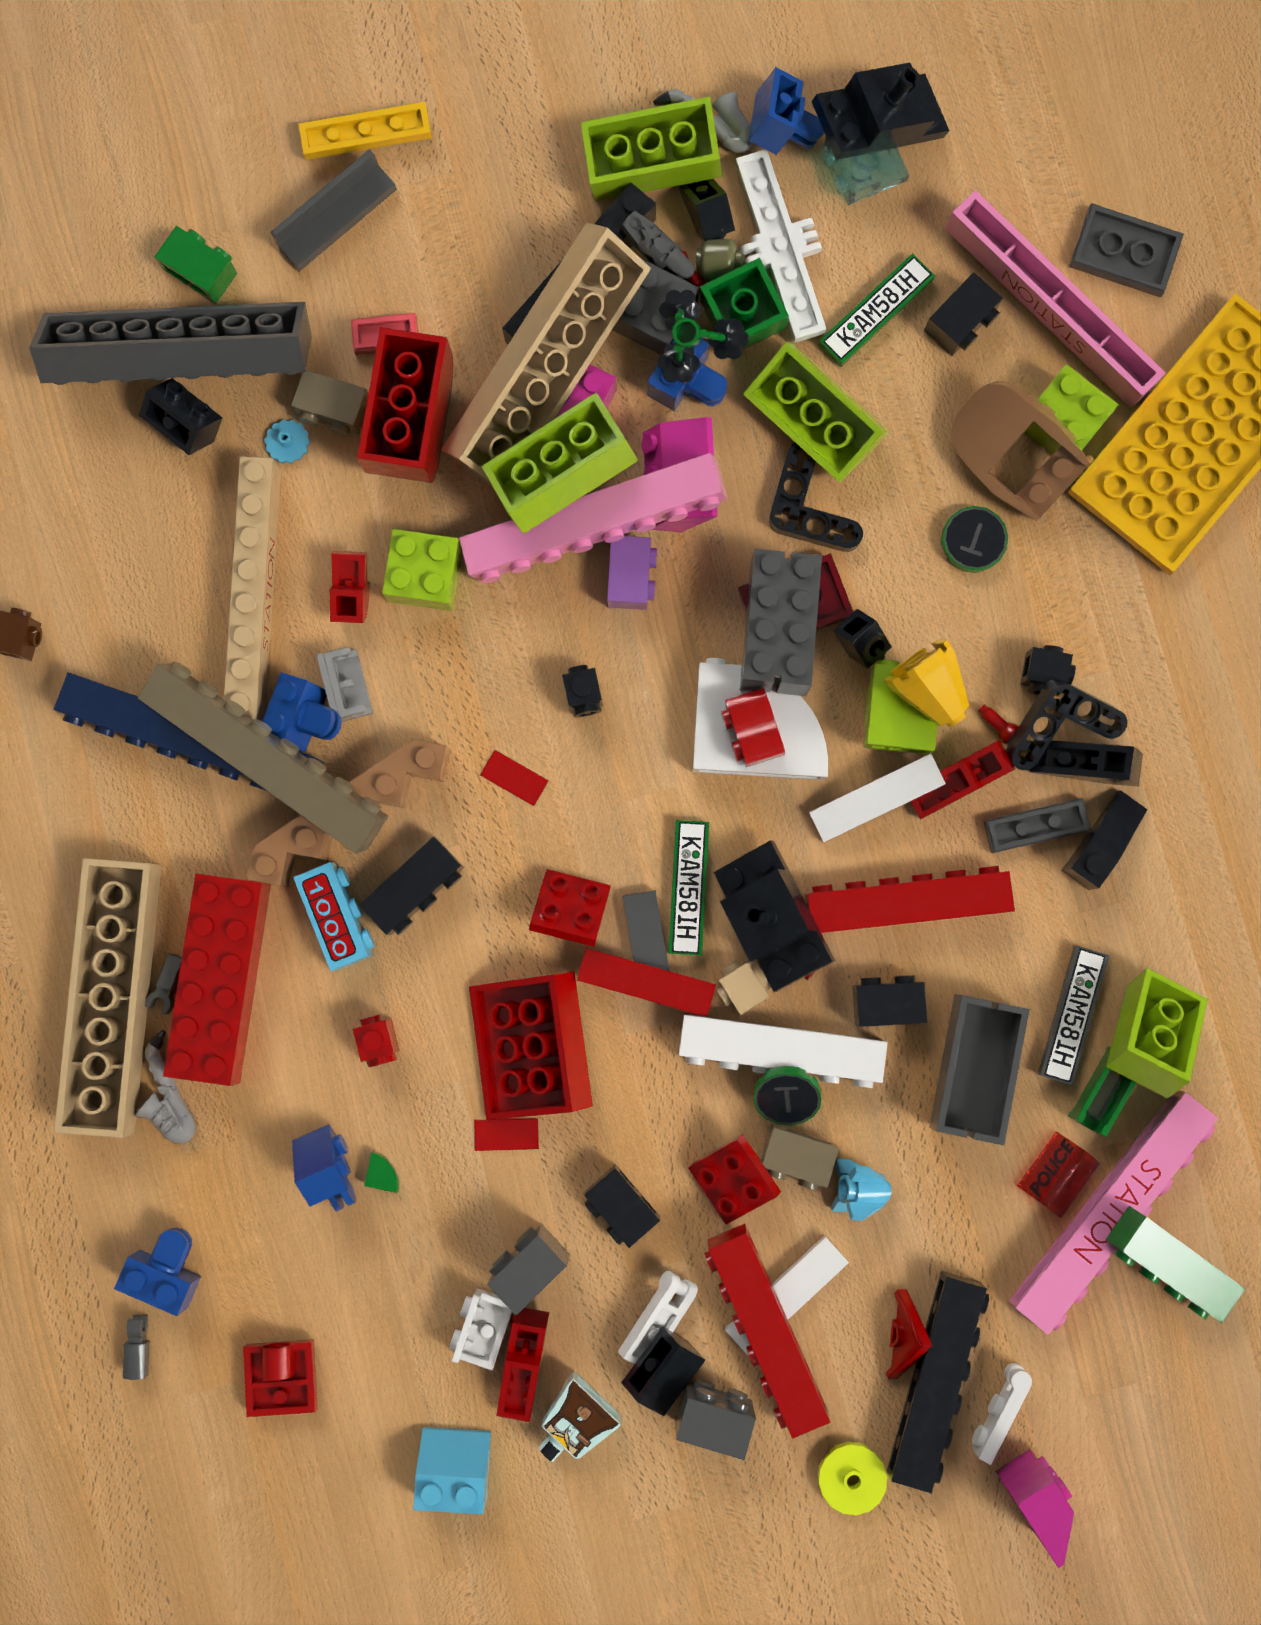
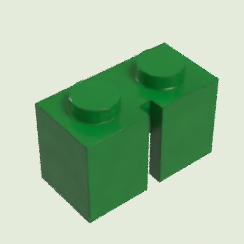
(191, 260)

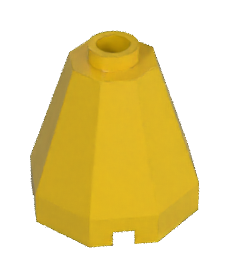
(932, 684)

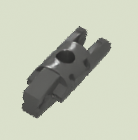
(656, 246)

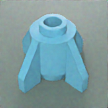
(859, 1190)

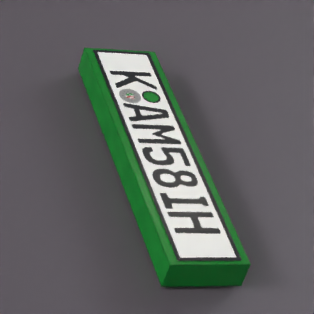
(876, 310)
(688, 887)

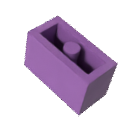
(629, 573)

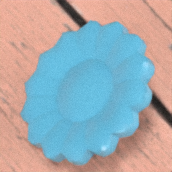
(287, 441)

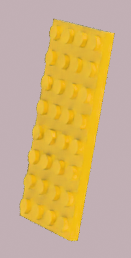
(1185, 444)

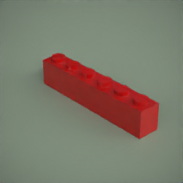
(911, 901)
(768, 1331)

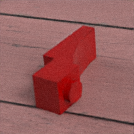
(965, 778)
(522, 1364)

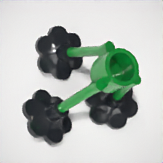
(680, 315)

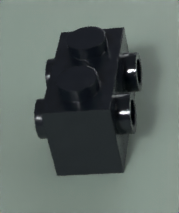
(180, 416)

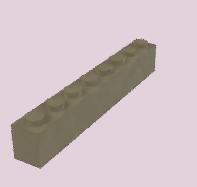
(263, 756)

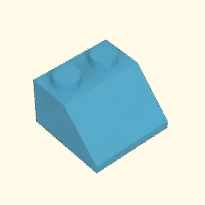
(452, 1470)

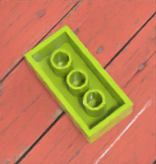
(652, 148)
(559, 463)

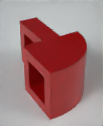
(349, 587)

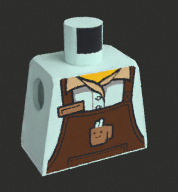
(577, 1420)

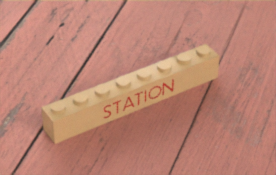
(252, 584)

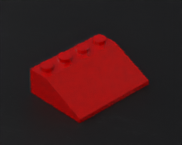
(530, 1046)

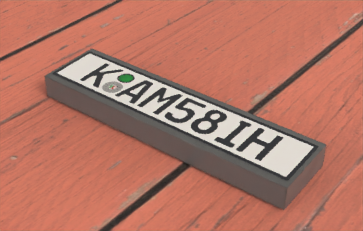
(1073, 1015)

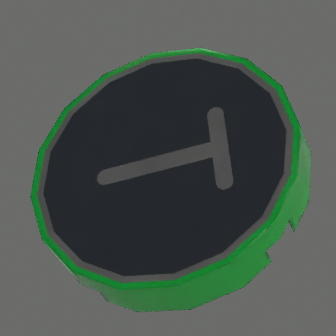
(974, 539)
(787, 1095)

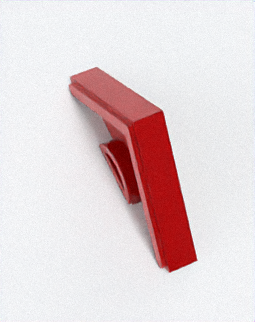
(907, 1336)

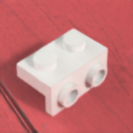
(482, 1330)

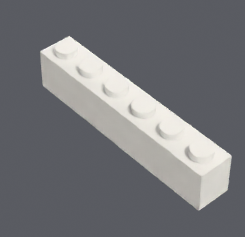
(776, 1046)

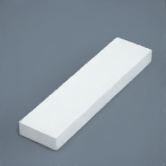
(877, 798)
(801, 1281)

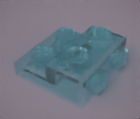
(867, 173)

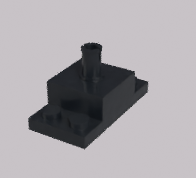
(880, 112)
(772, 917)

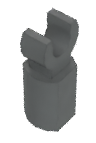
(166, 983)
(136, 1349)

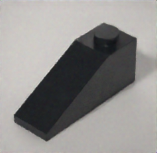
(1091, 762)
(1105, 842)

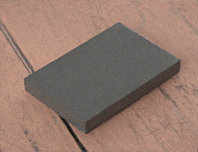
(1126, 250)

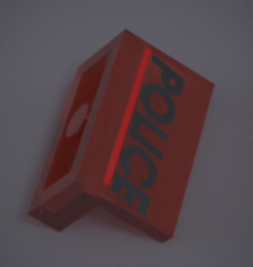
(1058, 1174)

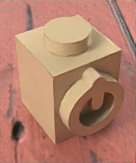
(743, 986)

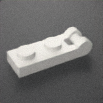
(658, 1314)
(1002, 1410)

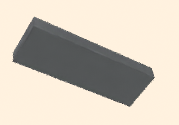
(1037, 825)
(645, 929)

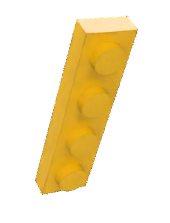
(365, 130)

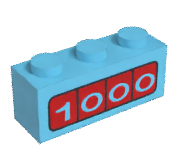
(334, 916)

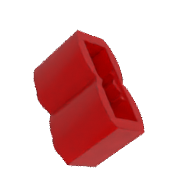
(753, 727)

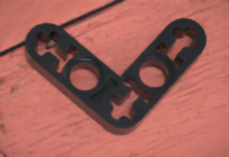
(794, 505)
(1064, 708)

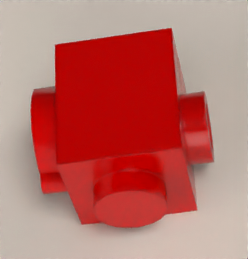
(376, 1041)

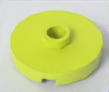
(849, 1460)

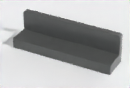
(333, 210)

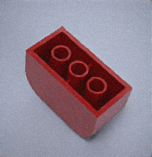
(407, 405)

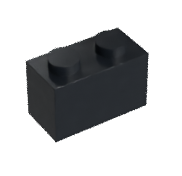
(963, 314)
(889, 1002)
(621, 1206)
(663, 1371)

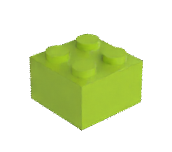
(1076, 405)
(422, 570)

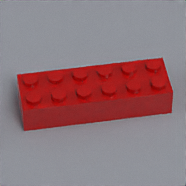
(217, 980)

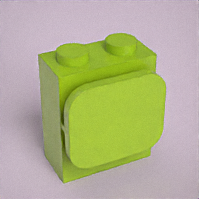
(893, 722)

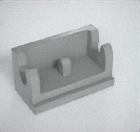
(345, 683)

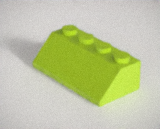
(815, 412)

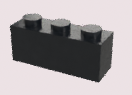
(412, 887)

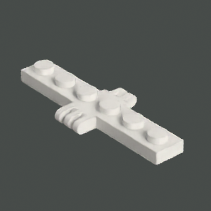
(781, 245)

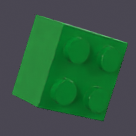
(746, 296)

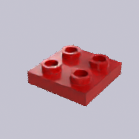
(570, 908)
(734, 1179)
(280, 1378)

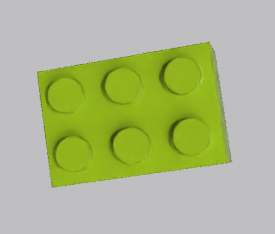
(1157, 1033)

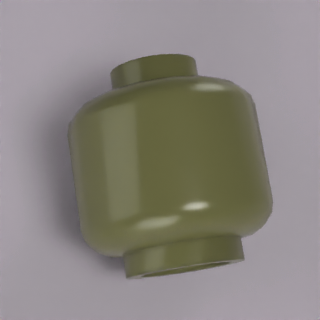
(718, 258)

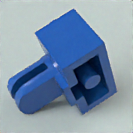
(781, 114)
(705, 385)
(299, 712)
(322, 1168)
(160, 1275)

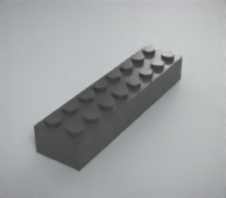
(172, 343)

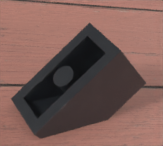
(708, 208)

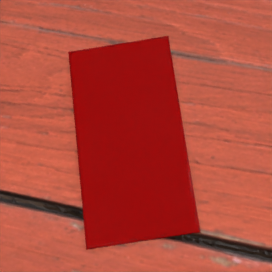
(514, 777)
(506, 1134)

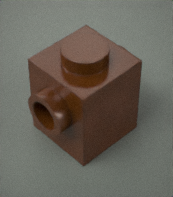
(19, 634)

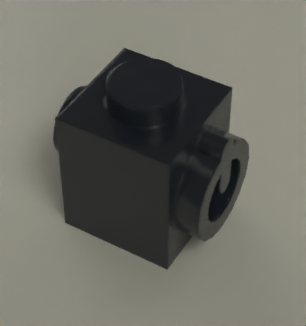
(869, 641)
(1044, 665)
(582, 691)

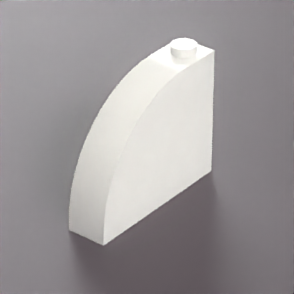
(798, 727)

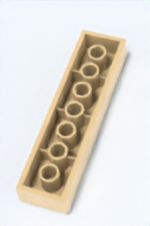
(549, 348)
(108, 998)

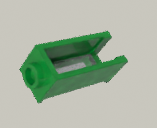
(1102, 1098)

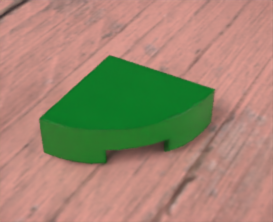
(381, 1174)

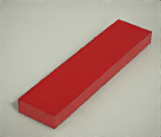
(646, 982)

